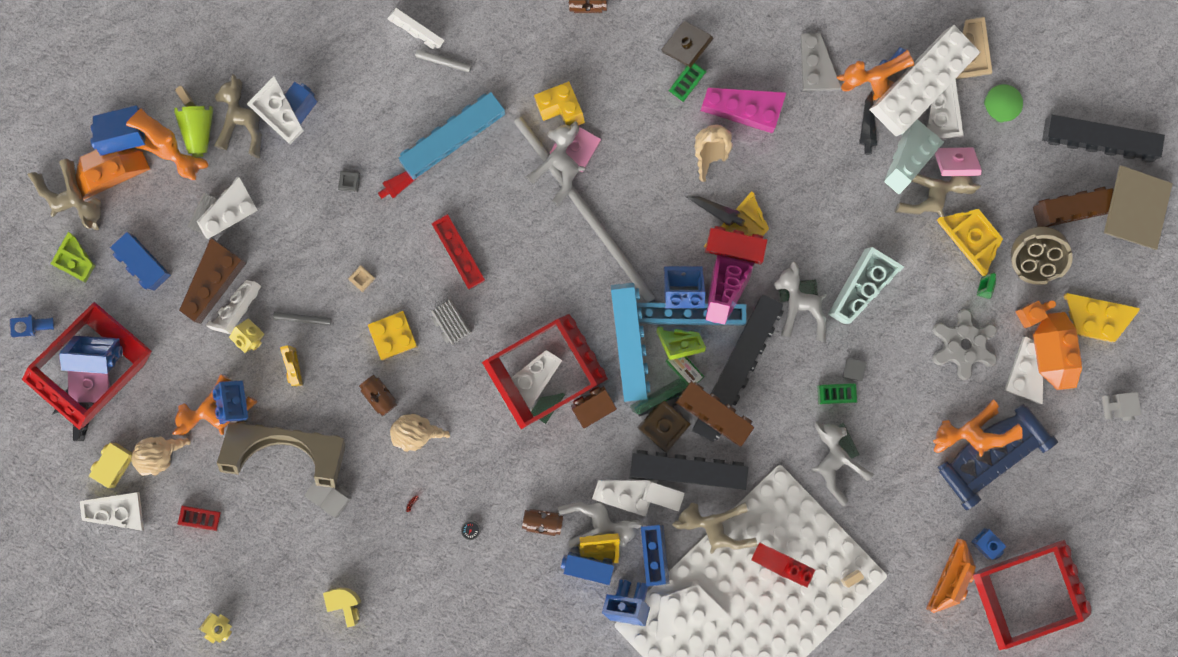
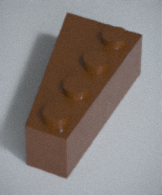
(1073, 208)
(211, 280)
(715, 414)

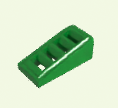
(702, 72)
(987, 286)
(822, 398)

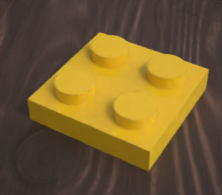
(392, 335)

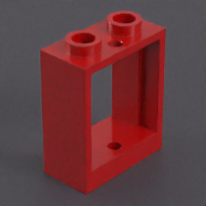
(783, 565)

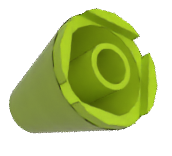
(195, 128)

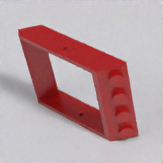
(106, 327)
(509, 391)
(993, 609)

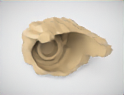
(710, 146)
(413, 432)
(154, 454)

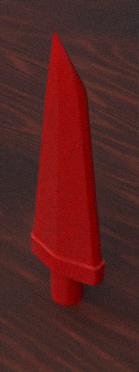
(396, 185)

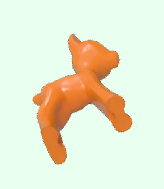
(878, 76)
(164, 144)
(187, 418)
(948, 435)

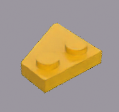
(600, 547)

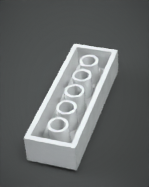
(925, 80)

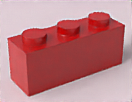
(736, 245)

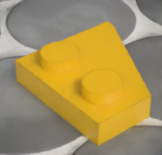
(292, 365)

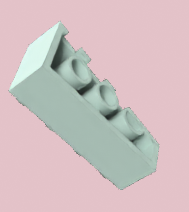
(913, 152)
(865, 282)

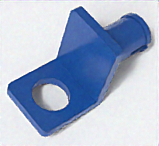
(32, 325)

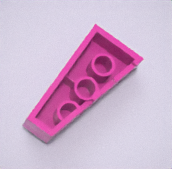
(745, 107)
(727, 285)

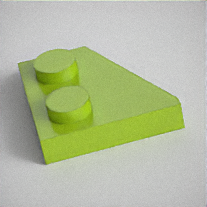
(73, 259)
(680, 343)

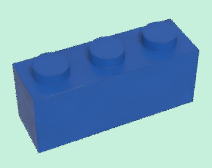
(139, 262)
(655, 555)

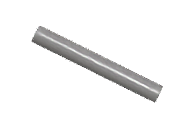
(443, 61)

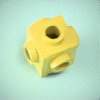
(247, 336)
(209, 625)

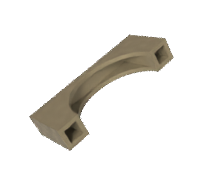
(244, 440)

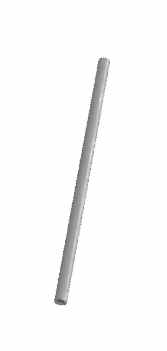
(587, 213)

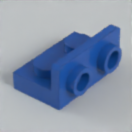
(230, 401)

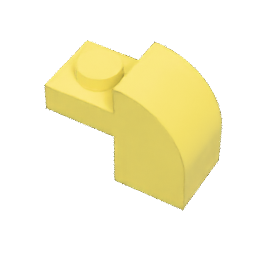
(345, 599)

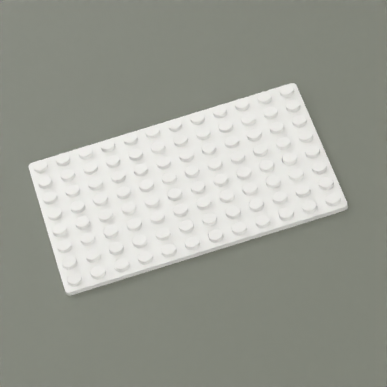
(764, 609)

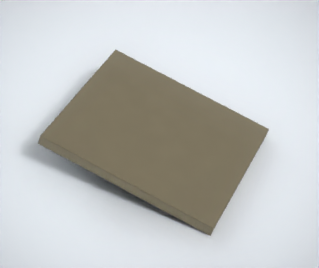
(1138, 207)

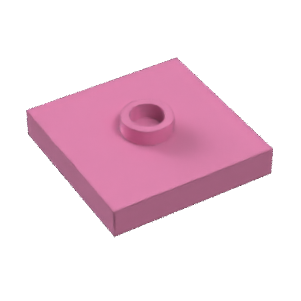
(582, 147)
(958, 161)
(87, 386)

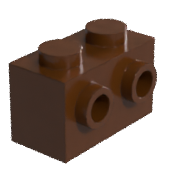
(593, 406)

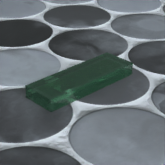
(658, 396)

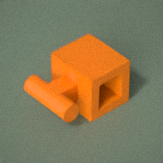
(1034, 312)

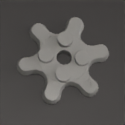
(952, 347)

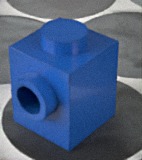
(989, 544)

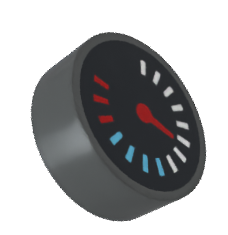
(470, 530)

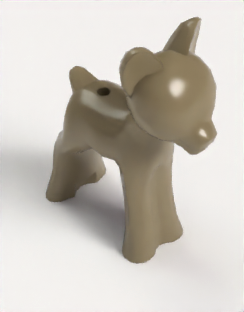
(231, 93)
(937, 193)
(88, 211)
(713, 524)

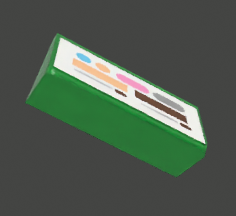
(685, 370)

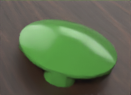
(1003, 103)

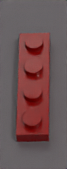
(458, 252)

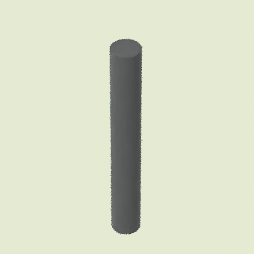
(302, 318)

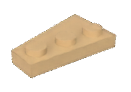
(976, 33)

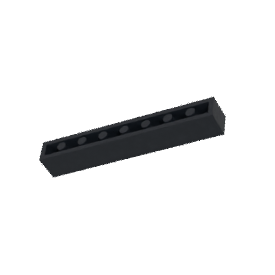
(743, 359)

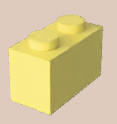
(111, 465)

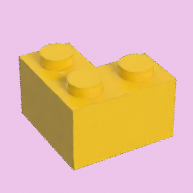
(560, 101)

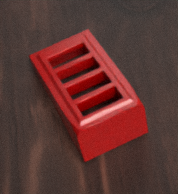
(181, 521)

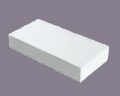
(663, 496)

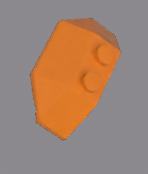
(102, 172)
(1058, 351)
(954, 578)

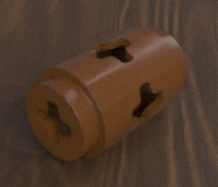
(581, 6)
(371, 388)
(551, 523)

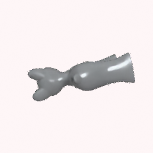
(563, 136)
(790, 280)
(831, 435)
(601, 523)

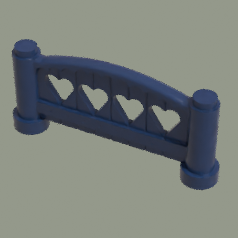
(966, 485)

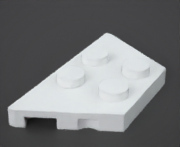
(685, 611)

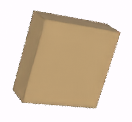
(184, 96)
(361, 278)
(852, 578)

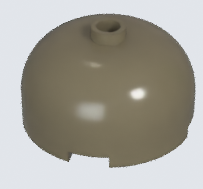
(1041, 255)

